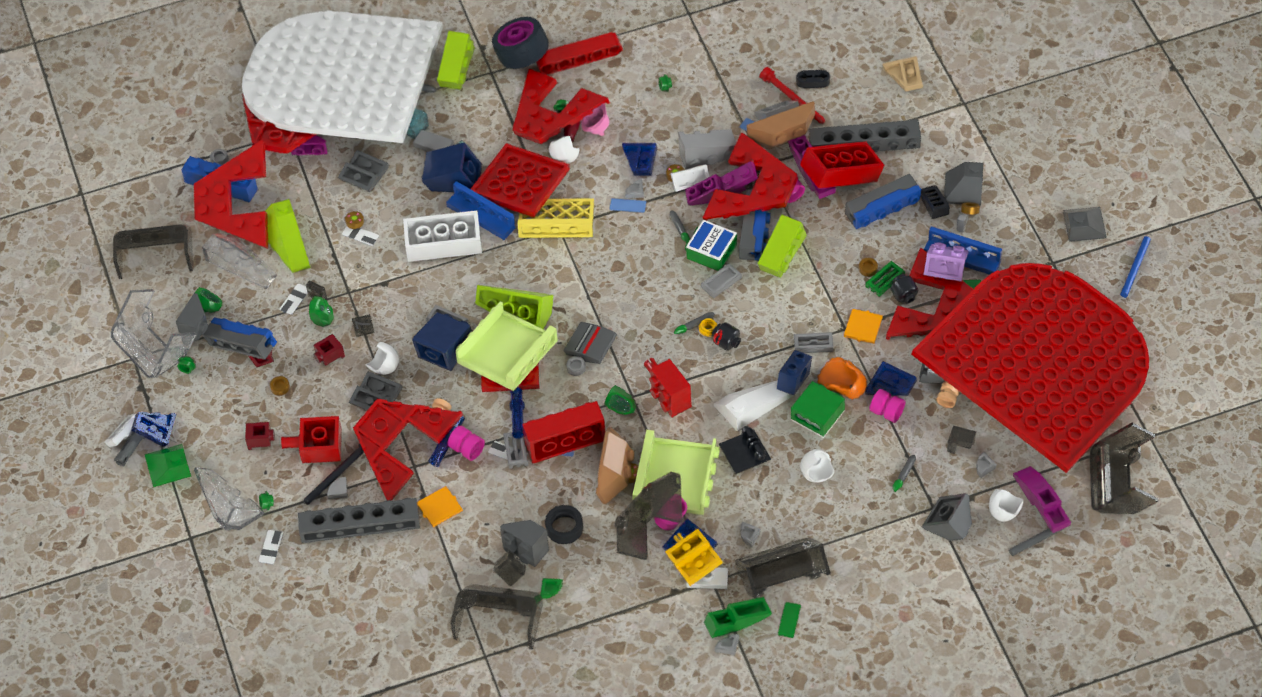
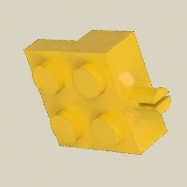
(693, 556)

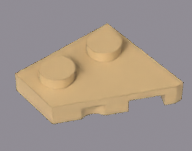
(905, 73)

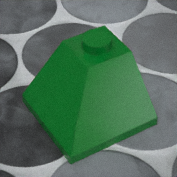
(167, 465)

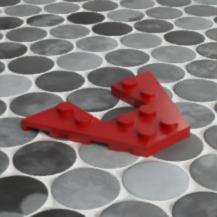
(541, 123)
(275, 138)
(770, 190)
(214, 197)
(913, 322)
(384, 423)

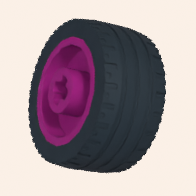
(520, 42)

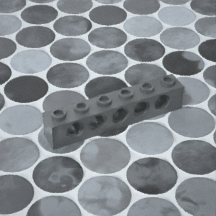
(879, 136)
(368, 525)

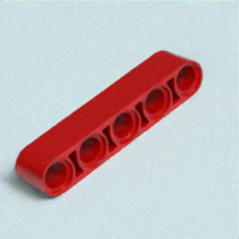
(579, 53)

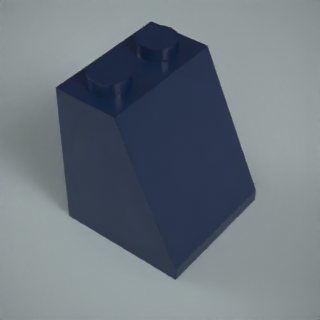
(450, 165)
(439, 339)

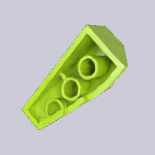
(285, 236)
(527, 305)

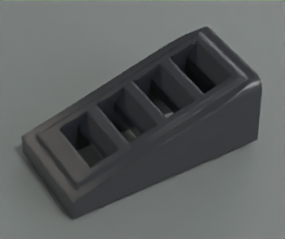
(935, 212)

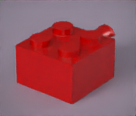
(669, 386)
(318, 439)

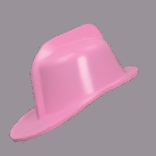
(597, 121)

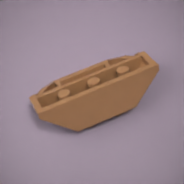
(782, 127)
(614, 466)

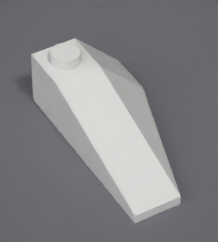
(750, 404)

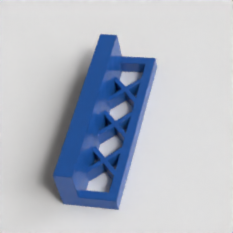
(489, 214)
(977, 259)

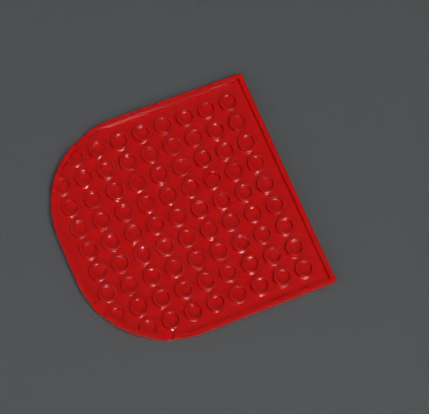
(1041, 357)

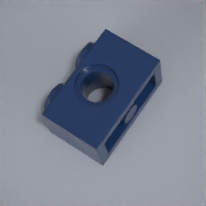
(794, 372)

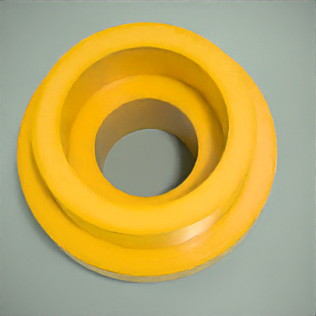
(707, 323)

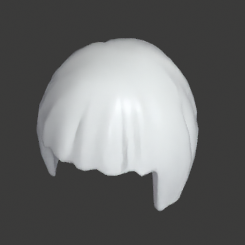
(563, 150)
(385, 359)
(816, 466)
(1004, 505)

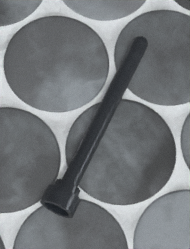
(333, 476)

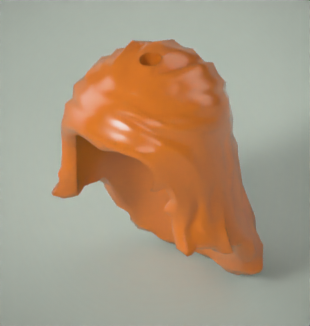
(840, 375)

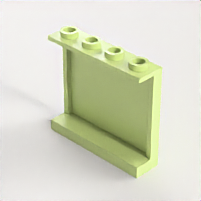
(505, 347)
(689, 459)

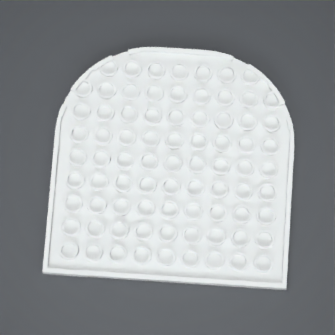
(341, 74)

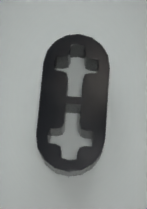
(813, 79)

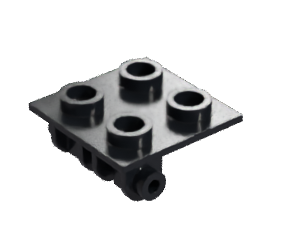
(744, 450)

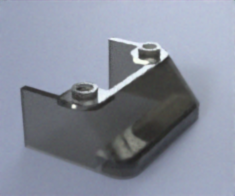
(152, 237)
(1111, 472)
(657, 499)
(781, 564)
(524, 602)

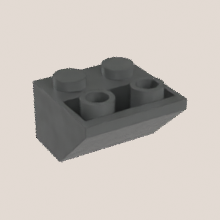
(525, 540)

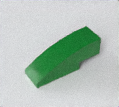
(736, 617)

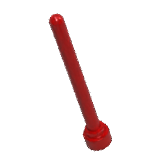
(769, 76)

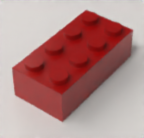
(842, 164)
(564, 432)

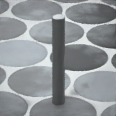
(1031, 541)

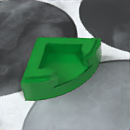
(550, 587)

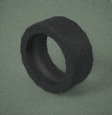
(559, 512)

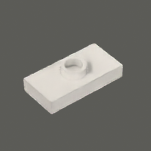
(689, 177)
(121, 432)
(714, 580)

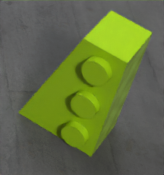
(455, 60)
(782, 246)

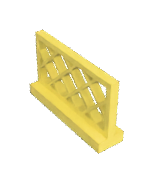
(556, 226)

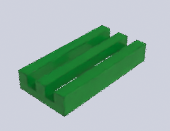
(878, 288)

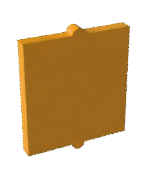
(863, 326)
(439, 506)

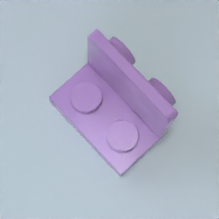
(945, 261)

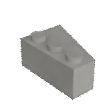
(705, 147)

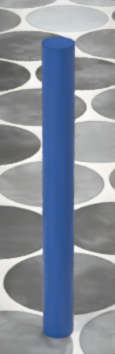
(1135, 266)

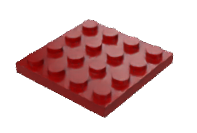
(520, 179)

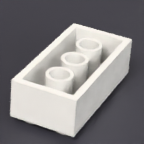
(442, 236)

